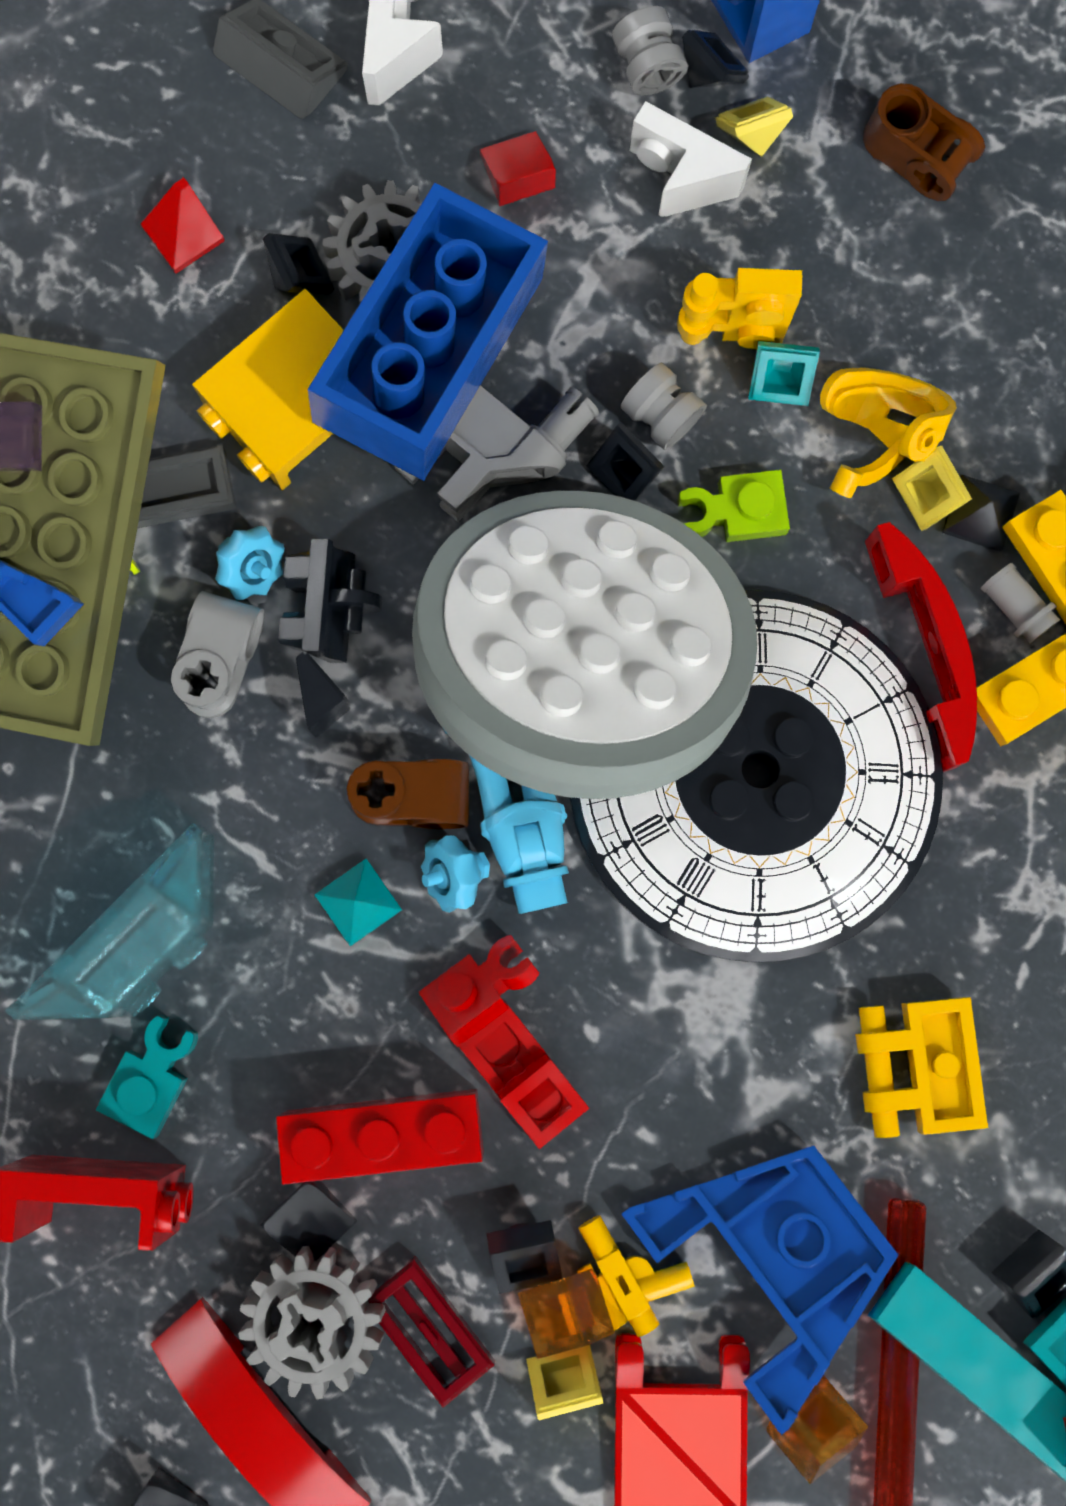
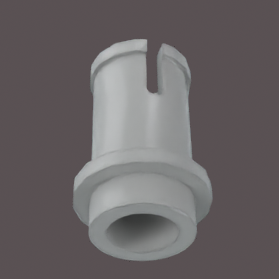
(1020, 603)

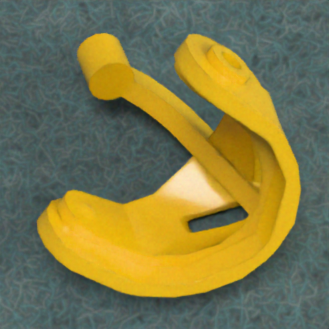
(866, 399)

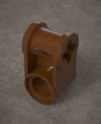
(924, 142)
(425, 793)

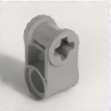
(216, 642)

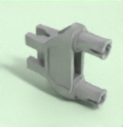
(505, 450)

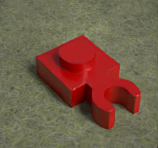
(470, 993)

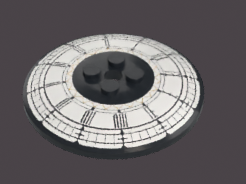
(820, 847)

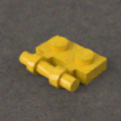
(745, 308)
(941, 1065)

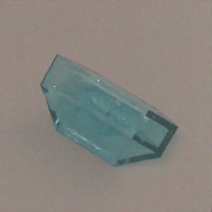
(133, 941)

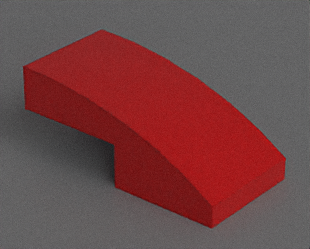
(524, 1078)

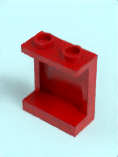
(39, 1180)

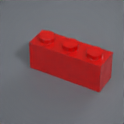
(380, 1136)

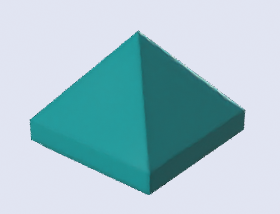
(783, 373)
(358, 902)

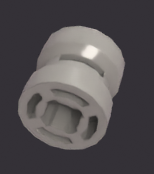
(647, 45)
(660, 403)

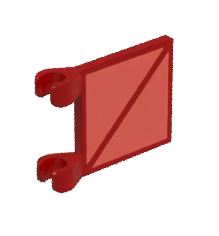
(680, 1438)

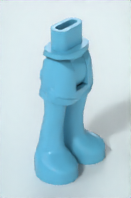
(524, 839)

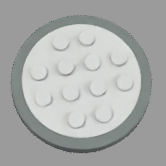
(583, 644)

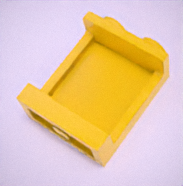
(263, 392)

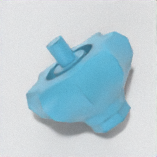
(249, 562)
(453, 872)

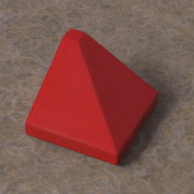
(181, 227)

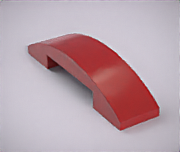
(902, 569)
(248, 1417)

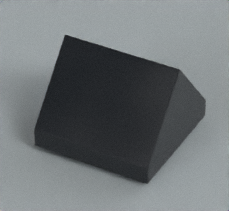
(1034, 1273)

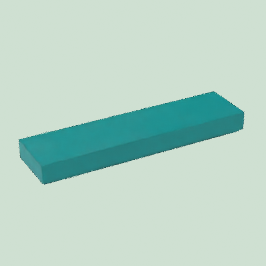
(976, 1363)

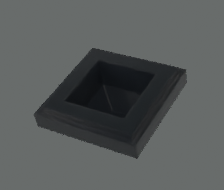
(711, 61)
(296, 264)
(625, 464)
(984, 515)

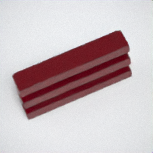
(410, 1350)

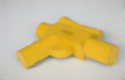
(630, 1282)

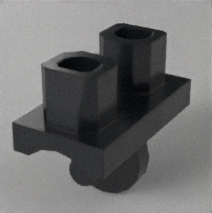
(333, 601)

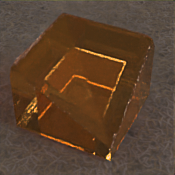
(566, 1313)
(821, 1432)

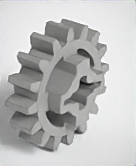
(361, 258)
(307, 1351)

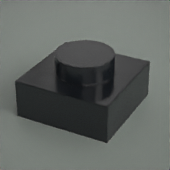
(524, 1256)

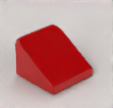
(519, 168)

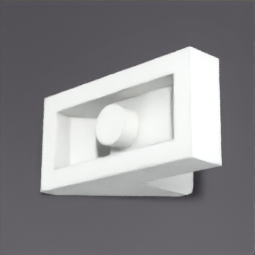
(396, 48)
(700, 165)

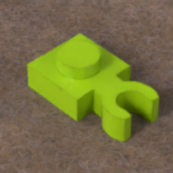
(746, 506)

